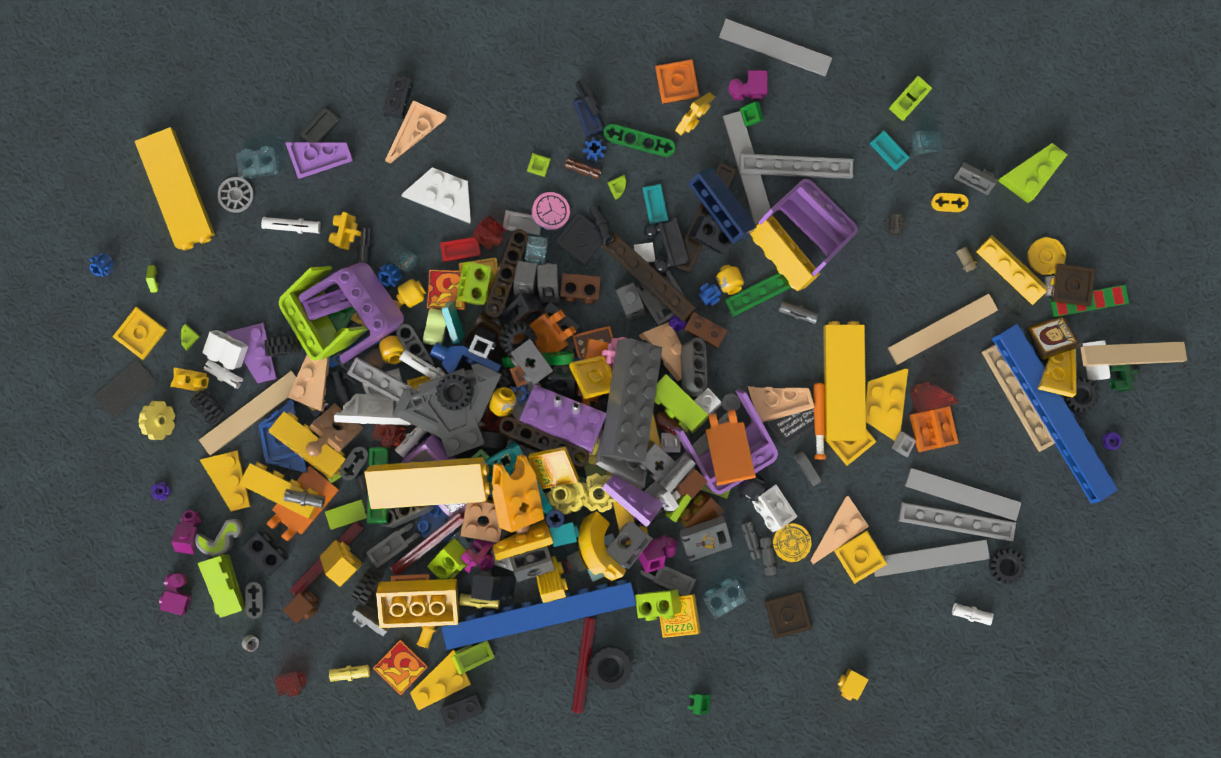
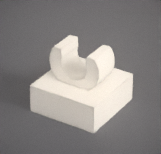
(670, 443)
(669, 499)

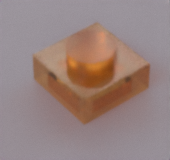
(375, 359)

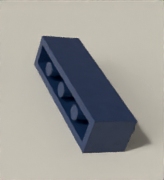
(722, 205)

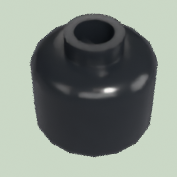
(752, 488)

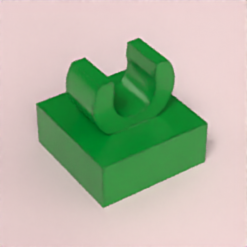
(751, 114)
(701, 703)

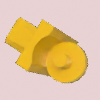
(346, 231)
(189, 379)

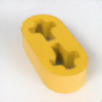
(950, 198)

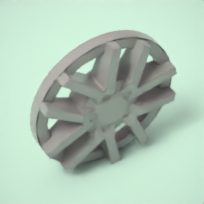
(235, 194)

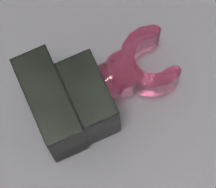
(574, 561)

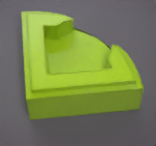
(617, 186)
(150, 278)
(188, 337)

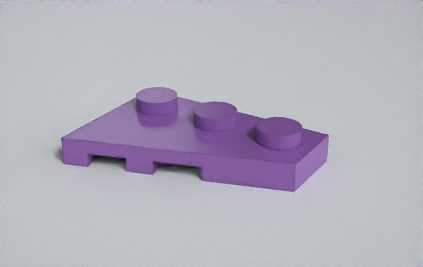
(316, 157)
(255, 358)
(634, 500)

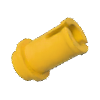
(426, 635)

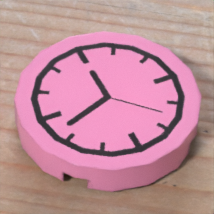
(550, 211)

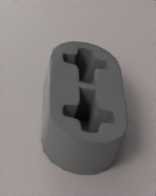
(357, 466)
(807, 468)
(249, 600)

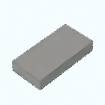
(517, 220)
(677, 473)

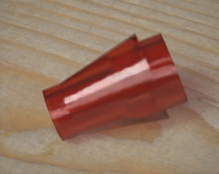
(665, 422)

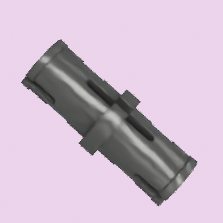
(798, 312)
(304, 498)

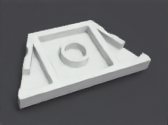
(442, 193)
(369, 409)

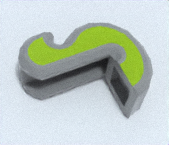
(223, 541)

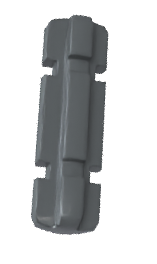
(751, 540)
(767, 555)

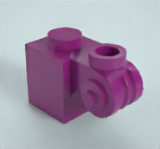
(755, 87)
(185, 533)
(654, 554)
(173, 599)

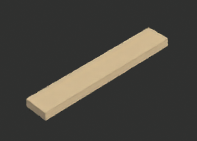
(942, 329)
(1133, 353)
(1018, 399)
(248, 414)

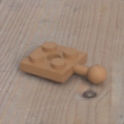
(335, 438)
(490, 531)

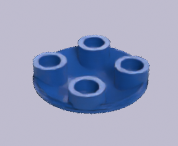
(432, 521)

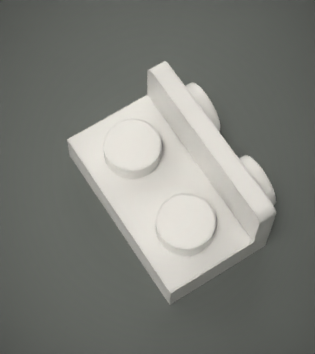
(774, 509)

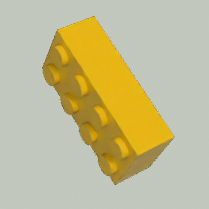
(418, 603)

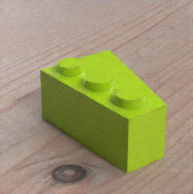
(1034, 173)
(679, 405)
(222, 585)

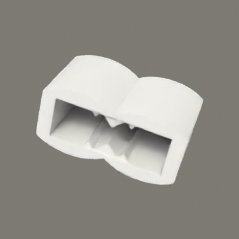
(225, 349)

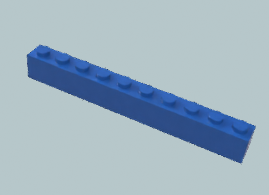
(1055, 415)
(539, 615)

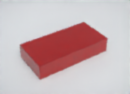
(460, 249)

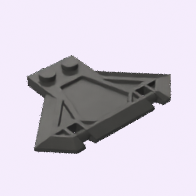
(456, 428)

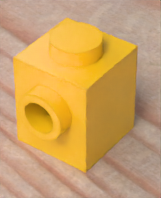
(851, 684)

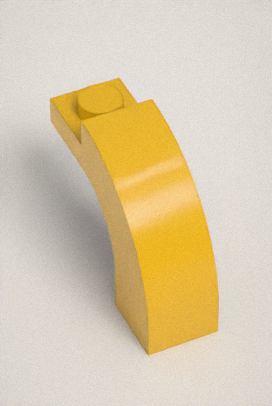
(593, 547)

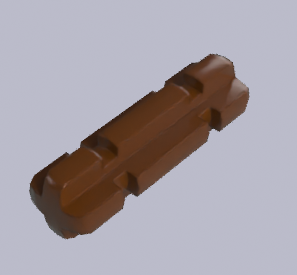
(582, 168)

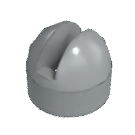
(250, 647)

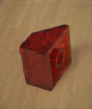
(930, 397)

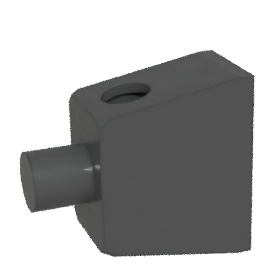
(630, 301)

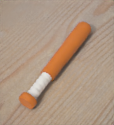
(819, 418)

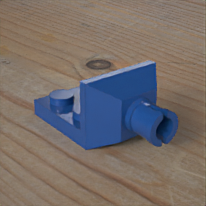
(453, 358)

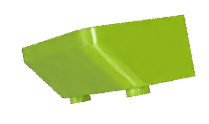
(319, 335)

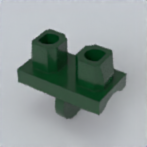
(1125, 377)

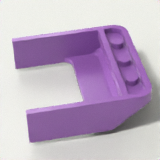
(817, 218)
(369, 301)
(760, 444)

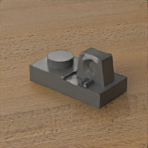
(973, 177)
(369, 616)

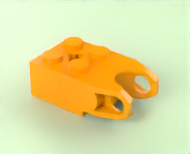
(516, 496)

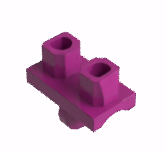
(472, 559)

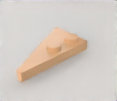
(416, 125)
(844, 526)

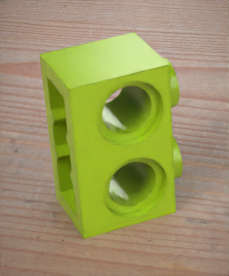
(910, 98)
(469, 282)
(448, 561)
(657, 601)

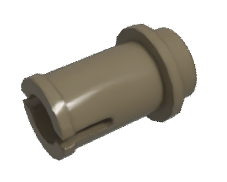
(966, 259)

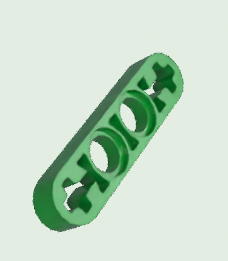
(638, 143)
(551, 358)

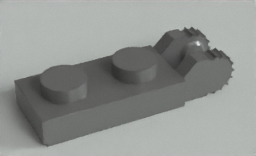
(391, 546)
(672, 580)

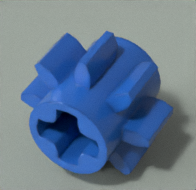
(590, 152)
(101, 264)
(389, 275)
(709, 294)
(524, 397)

